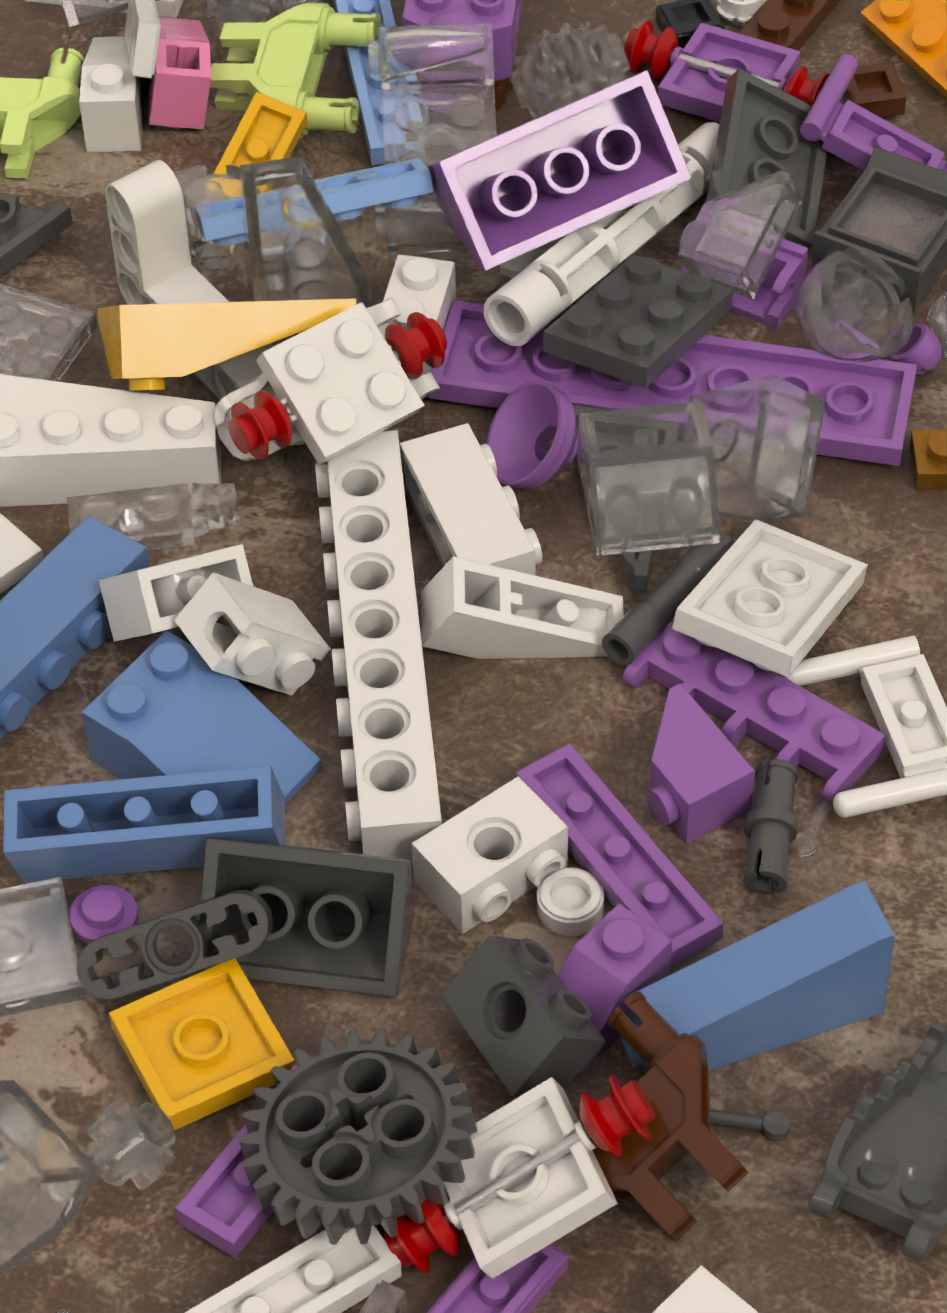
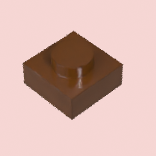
(877, 90)

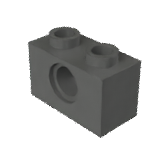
(522, 1015)

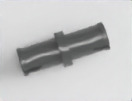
(771, 827)

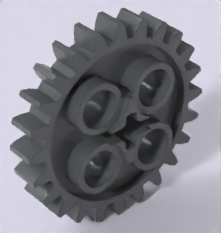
(358, 1136)

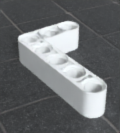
(156, 263)

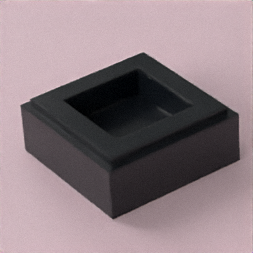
(686, 17)

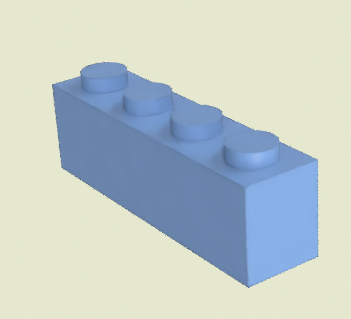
(58, 615)
(138, 822)

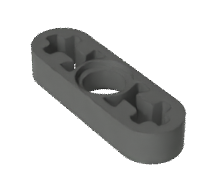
(133, 978)

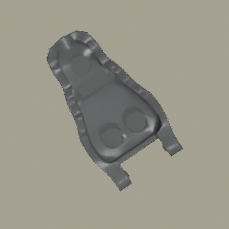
(893, 1153)

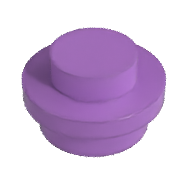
(102, 911)

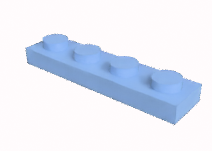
(345, 194)

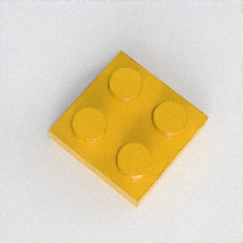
(201, 1043)

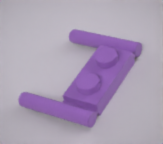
(854, 131)

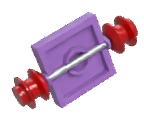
(700, 71)

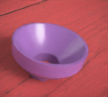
(523, 431)

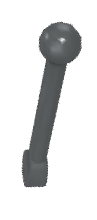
(774, 1124)

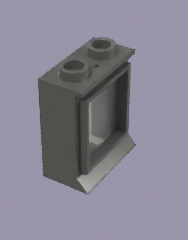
(898, 215)

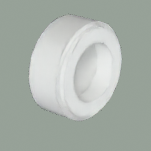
(570, 902)

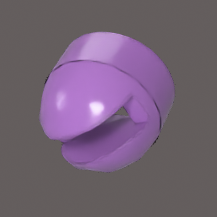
(921, 349)

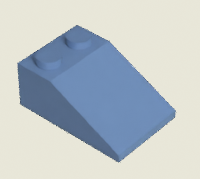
(184, 718)

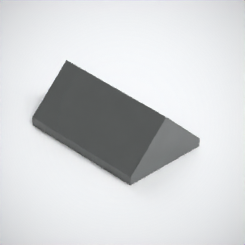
(334, 913)

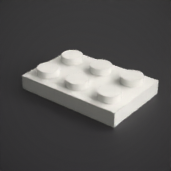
(770, 598)

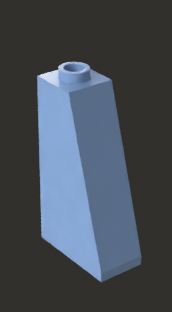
(781, 982)

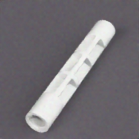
(594, 251)

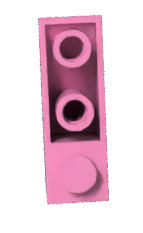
(181, 76)

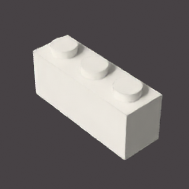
(463, 503)

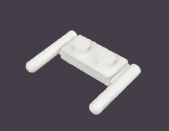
(906, 710)

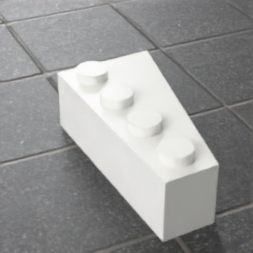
(99, 440)

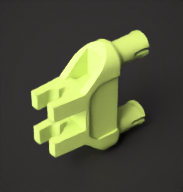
(287, 59)
(38, 111)

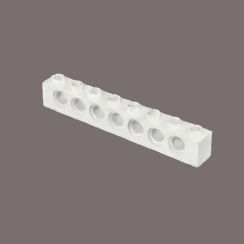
(381, 651)

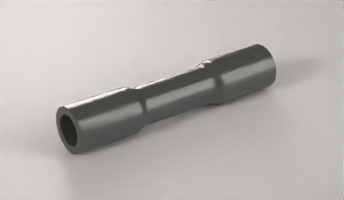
(648, 617)

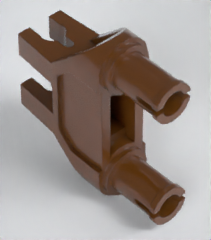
(681, 1101)

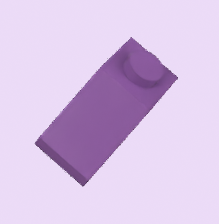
(696, 771)
(613, 962)

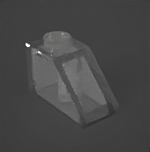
(741, 233)

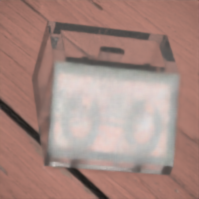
(648, 478)

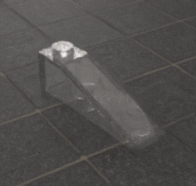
(294, 239)

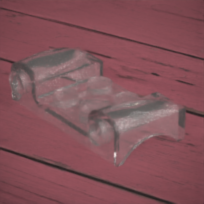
(433, 106)

